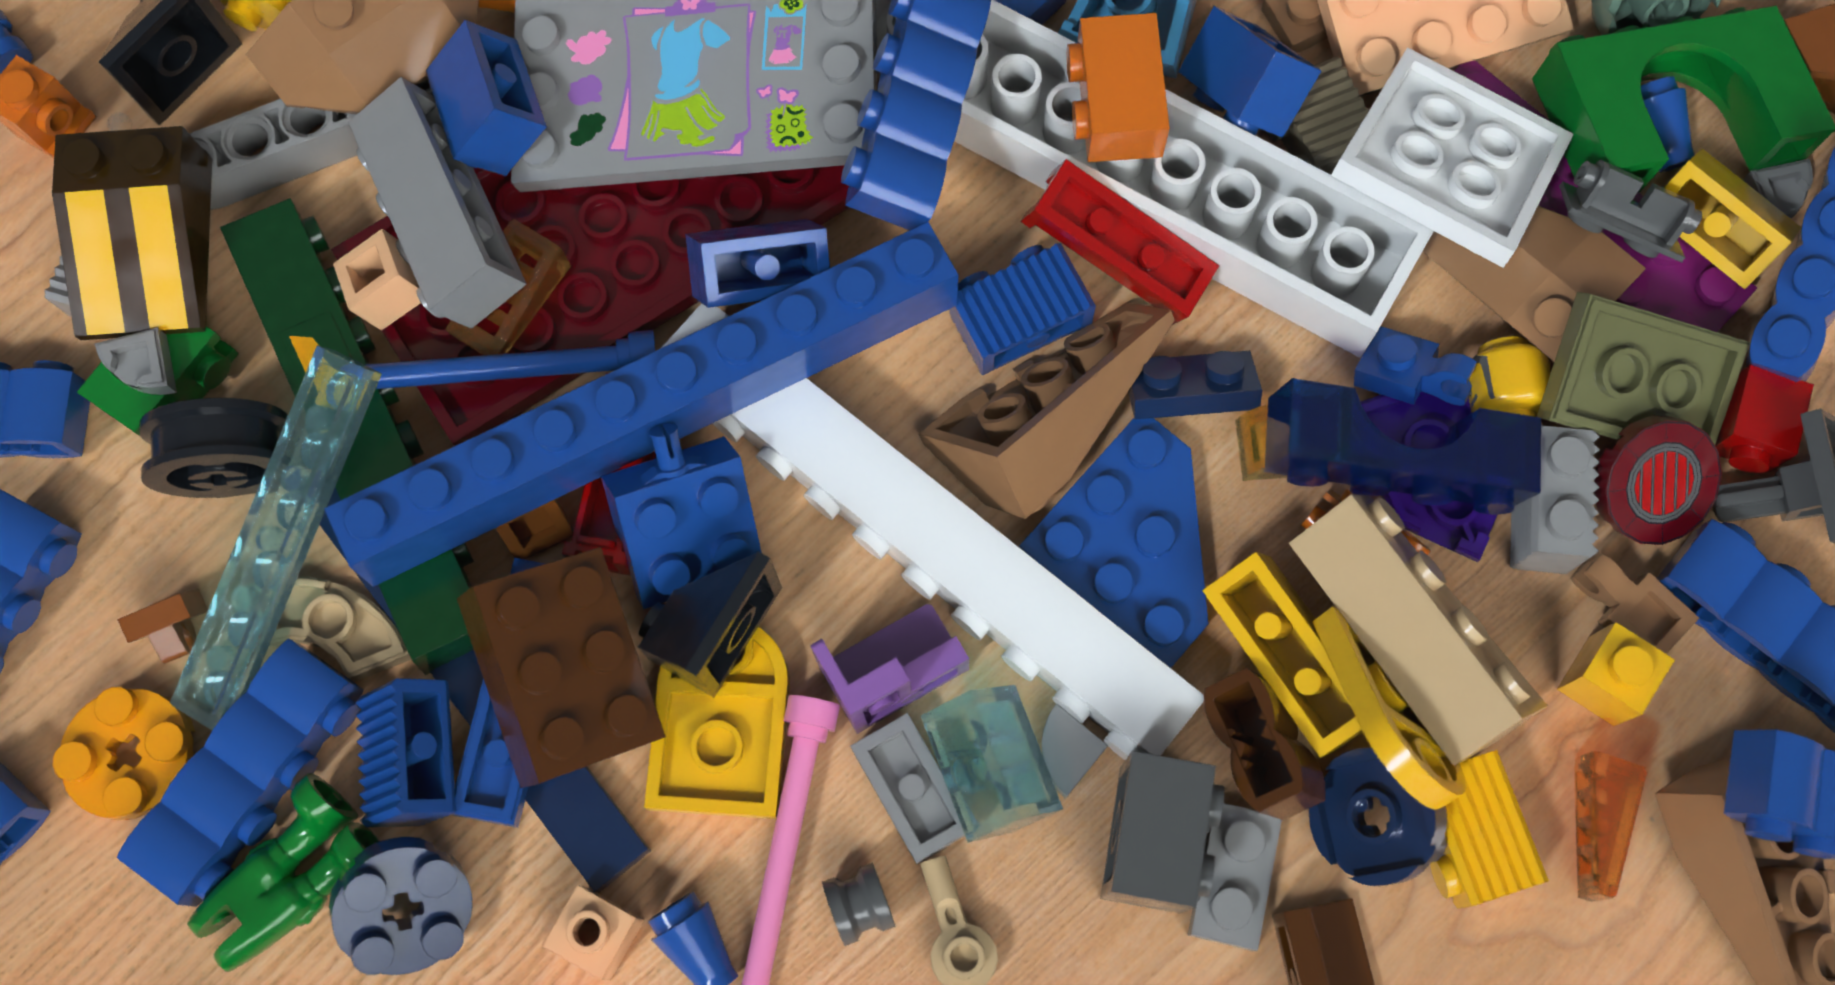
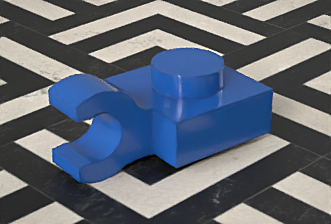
(1406, 365)

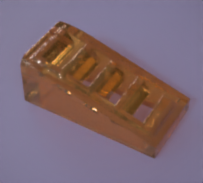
(540, 282)
(1605, 815)

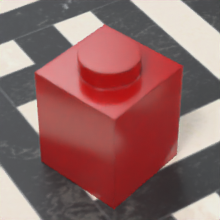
(1763, 420)

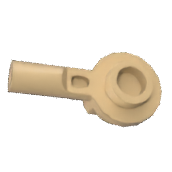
(962, 951)

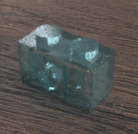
(991, 762)

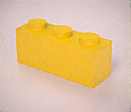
(1286, 649)

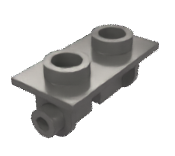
(1607, 203)

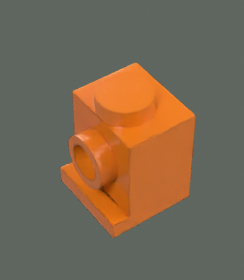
(39, 106)

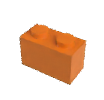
(1120, 87)

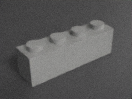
(435, 207)

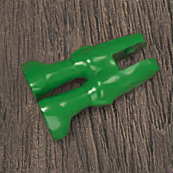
(264, 886)

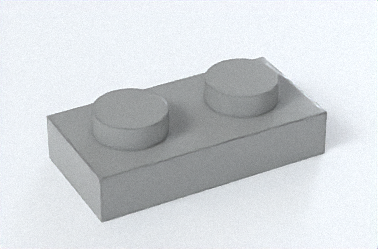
(910, 787)
(1241, 880)

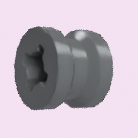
(858, 904)

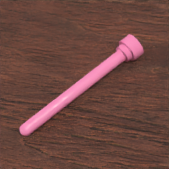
(808, 725)

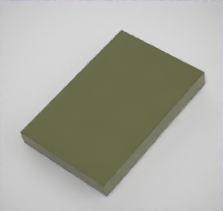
(1637, 364)

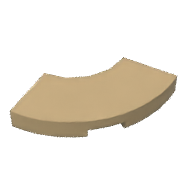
(343, 625)

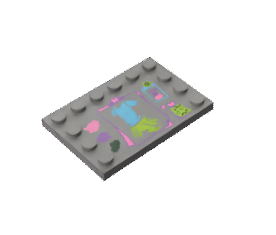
(692, 87)

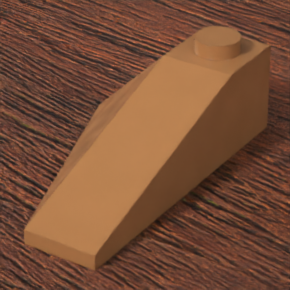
(1542, 275)
(1039, 428)
(1756, 888)

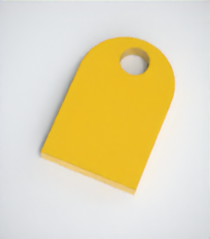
(1387, 718)
(724, 749)

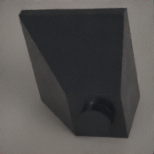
(168, 52)
(710, 622)

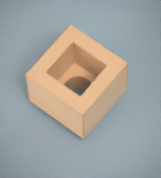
(377, 281)
(617, 933)

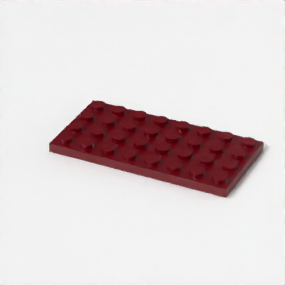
(622, 277)

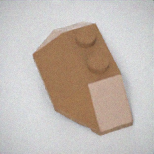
(353, 50)

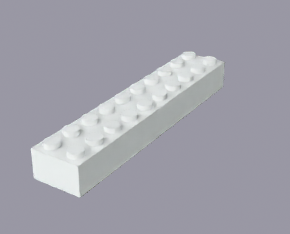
(1258, 212)

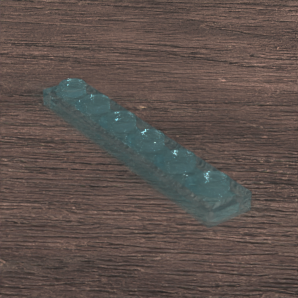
(276, 535)

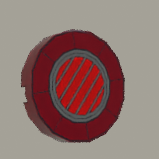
(1658, 480)

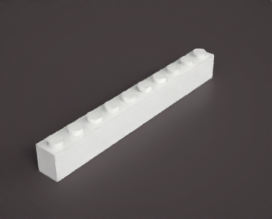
(965, 562)

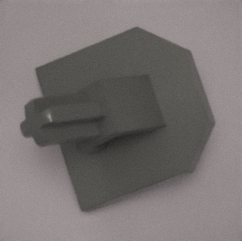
(1795, 490)

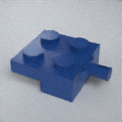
(681, 514)

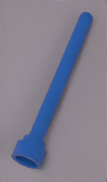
(516, 364)

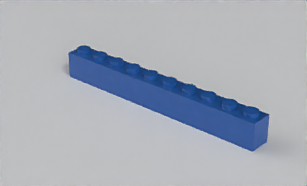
(610, 418)

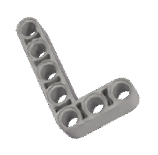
(288, 149)

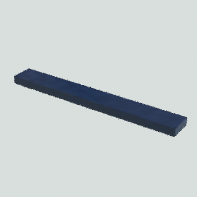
(570, 806)

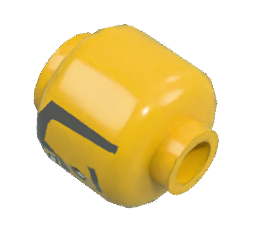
(1509, 376)

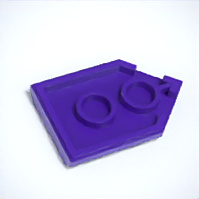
(1425, 427)

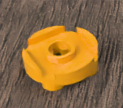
(90, 746)

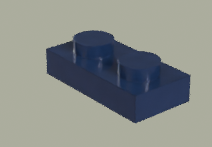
(1196, 385)

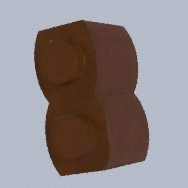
(1266, 759)

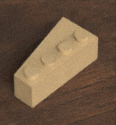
(1416, 627)

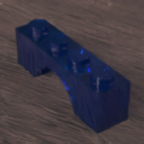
(1325, 436)

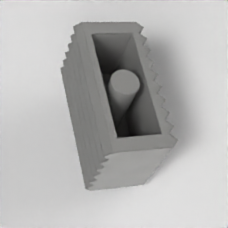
(1557, 525)

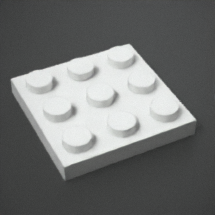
(1454, 157)

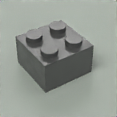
(1161, 833)

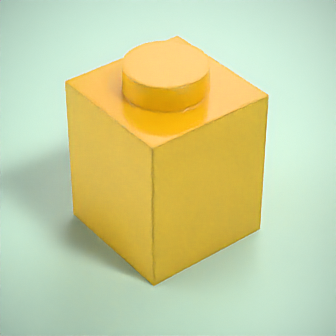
(1615, 674)

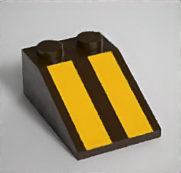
(133, 230)

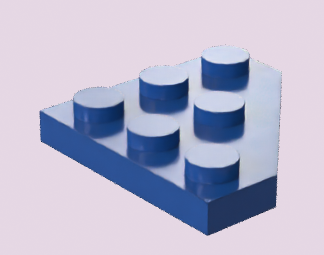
(1133, 540)

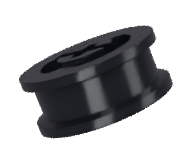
(209, 446)

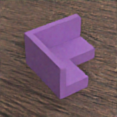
(892, 667)

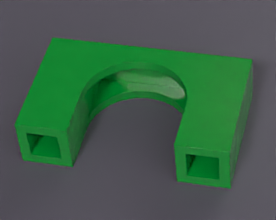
(1735, 59)

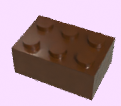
(560, 666)

